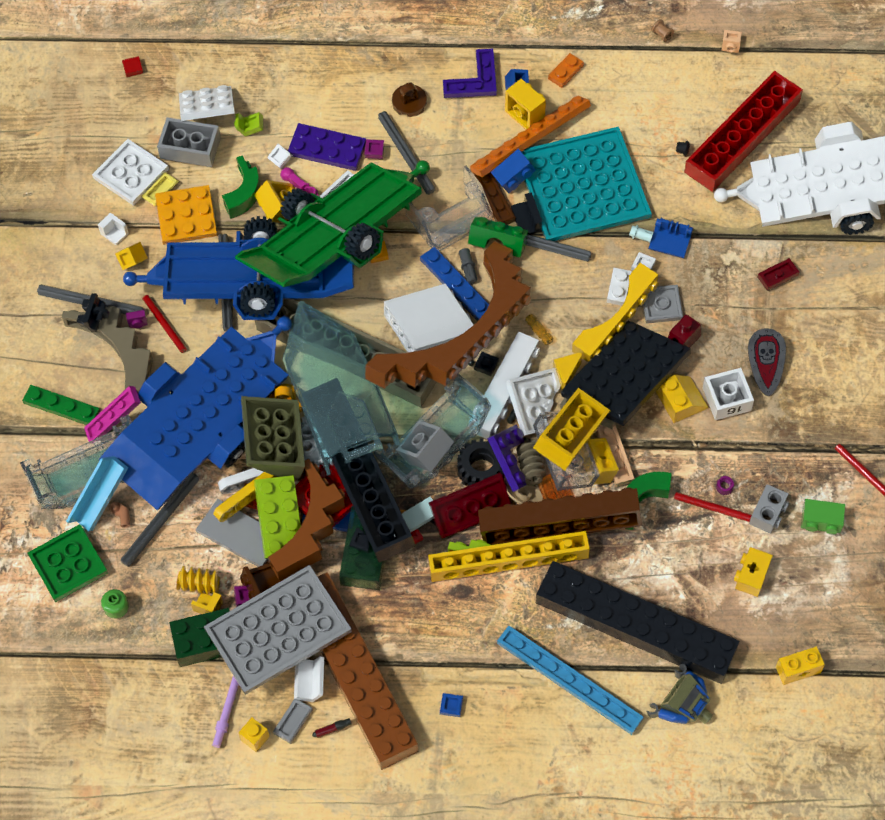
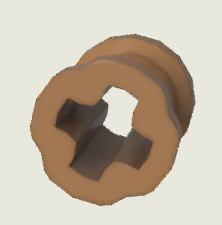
(662, 30)

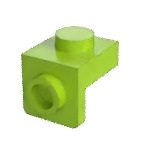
(249, 124)

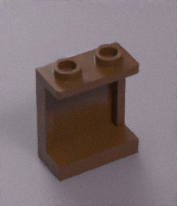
(258, 579)

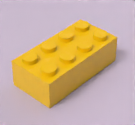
(571, 429)

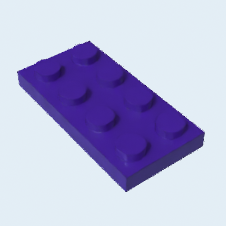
(327, 147)

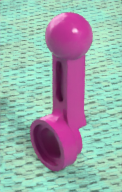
(288, 174)

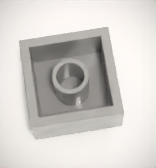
(425, 445)

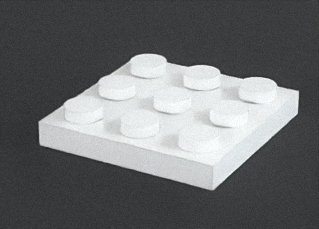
(206, 103)
(130, 171)

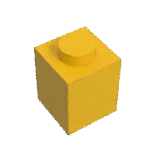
(254, 734)

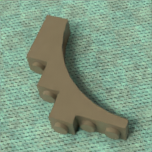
(123, 340)

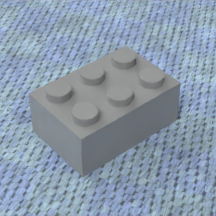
(189, 142)

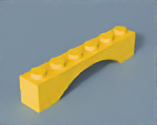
(591, 340)

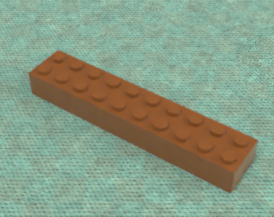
(367, 691)

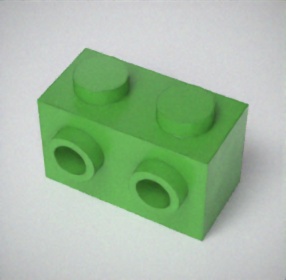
(822, 516)

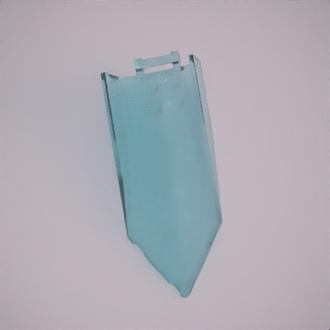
(332, 387)

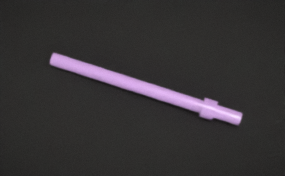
(222, 725)

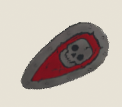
(767, 359)

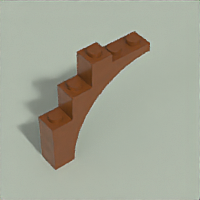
(305, 547)

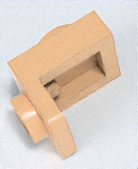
(731, 41)

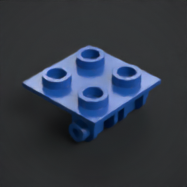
(670, 237)

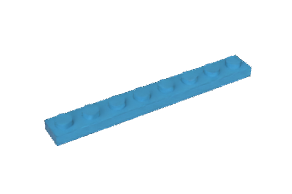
(570, 680)

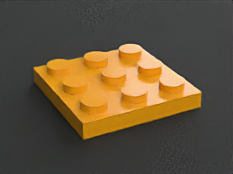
(186, 214)

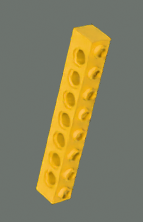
(508, 556)

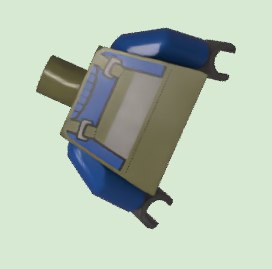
(685, 700)

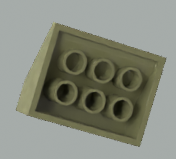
(273, 435)

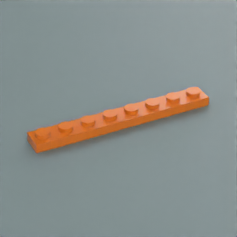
(531, 135)

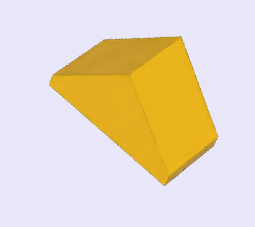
(567, 367)

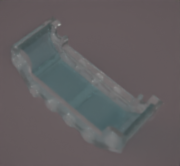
(458, 413)
(62, 479)

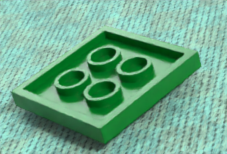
(67, 563)

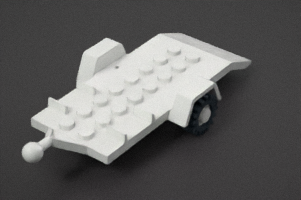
(836, 179)

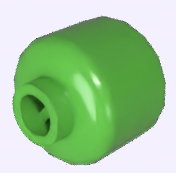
(114, 603)

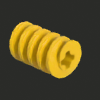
(198, 581)

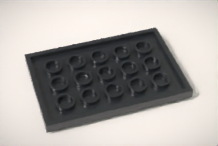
(628, 370)

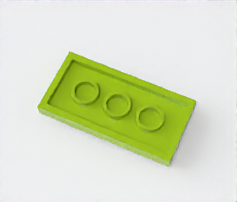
(277, 512)

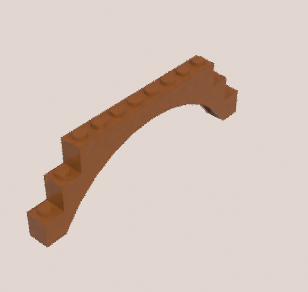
(446, 360)

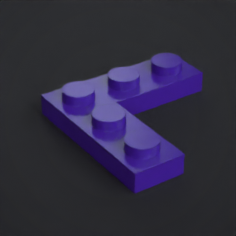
(473, 87)
(501, 445)

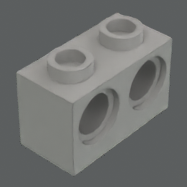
(767, 508)

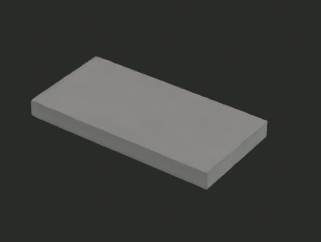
(237, 534)

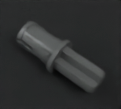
(468, 265)

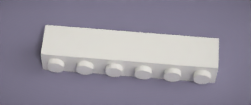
(514, 365)

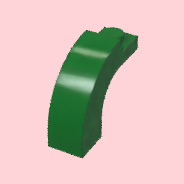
(244, 197)
(652, 485)

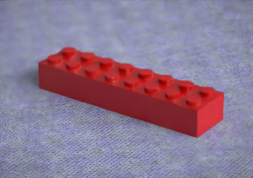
(743, 131)

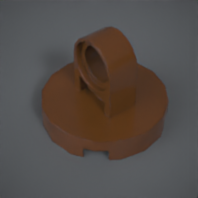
(409, 100)

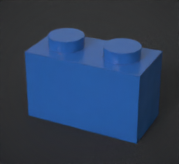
(513, 171)

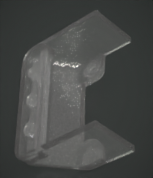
(455, 222)

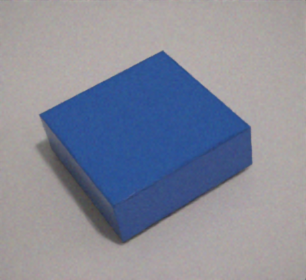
(451, 705)

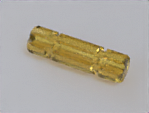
(539, 329)

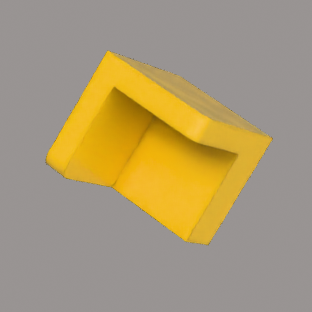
(131, 255)
(207, 603)

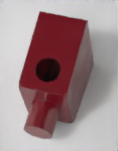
(686, 331)

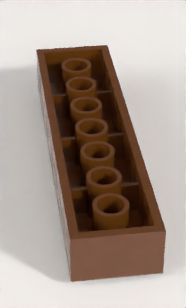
(560, 516)

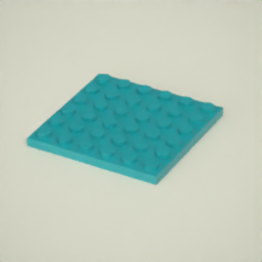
(585, 184)

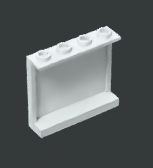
(427, 318)

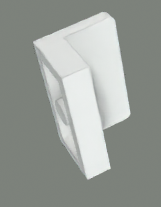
(309, 680)

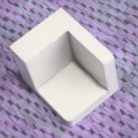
(113, 229)

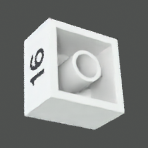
(728, 394)

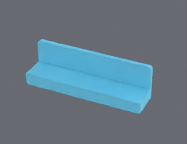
(97, 492)

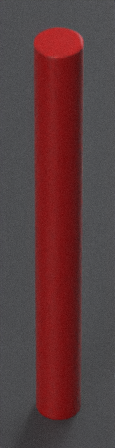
(164, 323)
(860, 468)
(712, 506)

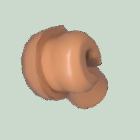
(122, 512)

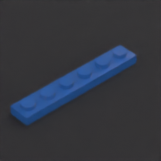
(455, 281)

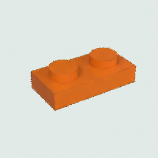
(565, 70)

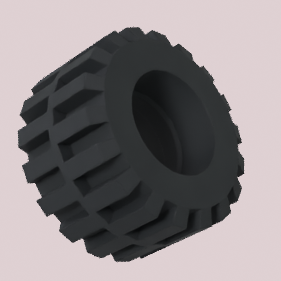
(473, 452)

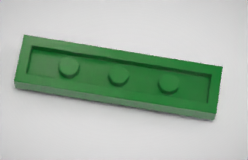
(60, 405)

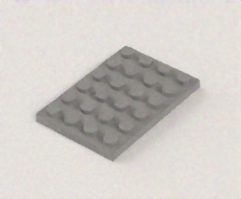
(277, 629)

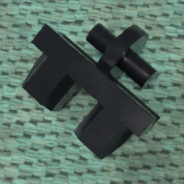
(95, 311)

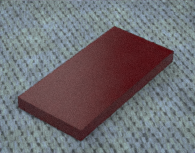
(460, 509)

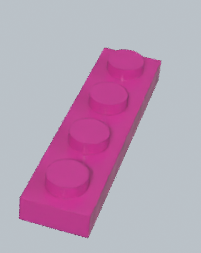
(111, 415)

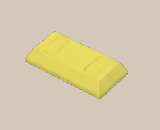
(163, 184)

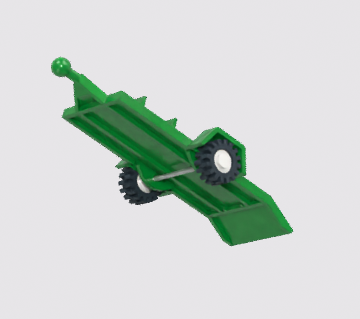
(335, 225)

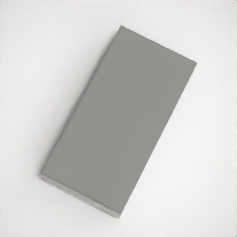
(292, 721)

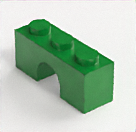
(511, 237)

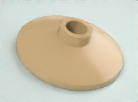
(524, 494)

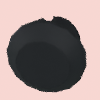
(683, 147)

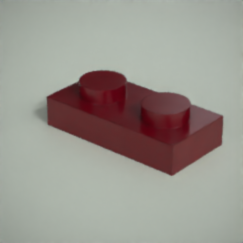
(778, 274)

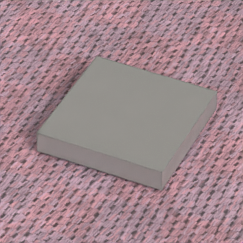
(663, 305)

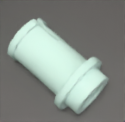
(641, 233)

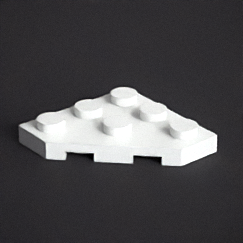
(532, 395)

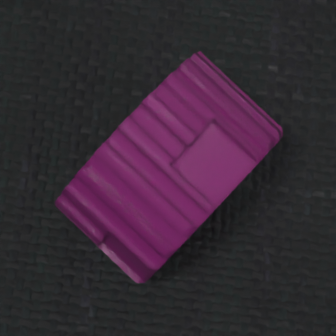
(729, 481)

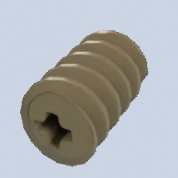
(531, 463)

